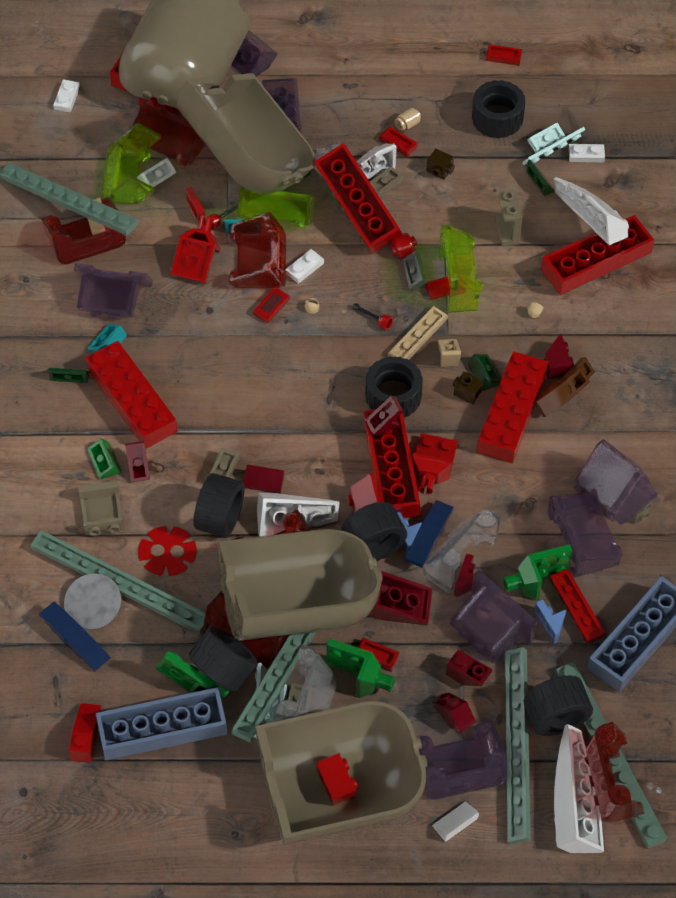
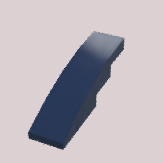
(429, 534)
(74, 636)

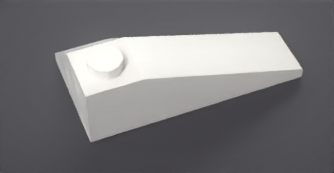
(378, 160)
(275, 506)

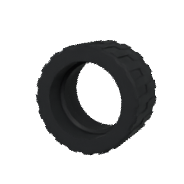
(503, 94)
(398, 370)
(219, 505)
(378, 527)
(223, 658)
(558, 704)

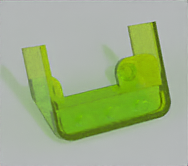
(123, 166)
(281, 204)
(461, 269)

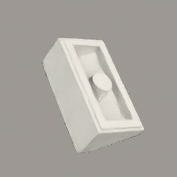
(157, 173)
(456, 821)

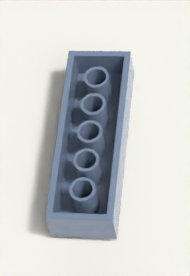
(636, 637)
(161, 723)

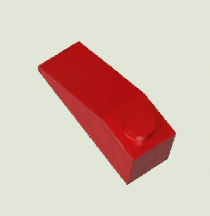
(84, 733)

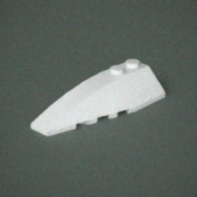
(593, 211)
(576, 815)

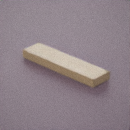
(419, 334)

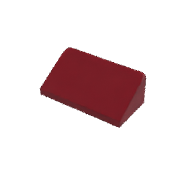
(264, 479)

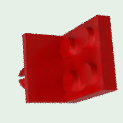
(195, 252)
(433, 461)

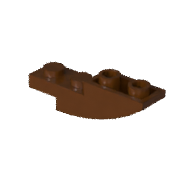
(565, 388)

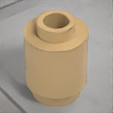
(407, 119)

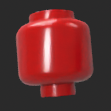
(403, 245)

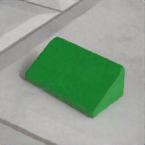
(104, 459)

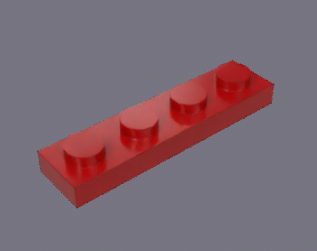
(577, 606)

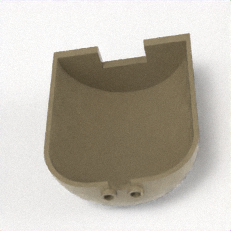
(182, 43)
(247, 132)
(297, 582)
(380, 756)

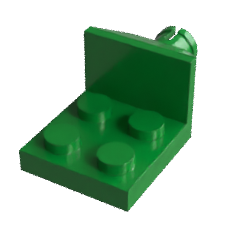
(535, 568)
(359, 663)
(186, 675)

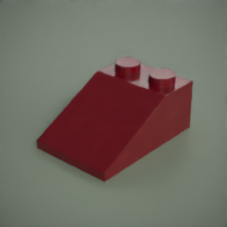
(402, 601)

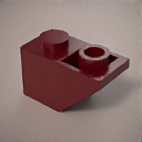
(558, 358)
(467, 670)
(454, 711)

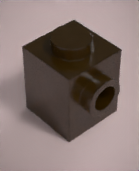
(440, 164)
(467, 387)

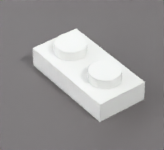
(66, 96)
(586, 153)
(304, 266)

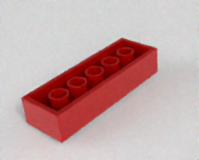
(358, 198)
(593, 257)
(131, 394)
(512, 407)
(393, 467)

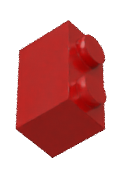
(336, 779)

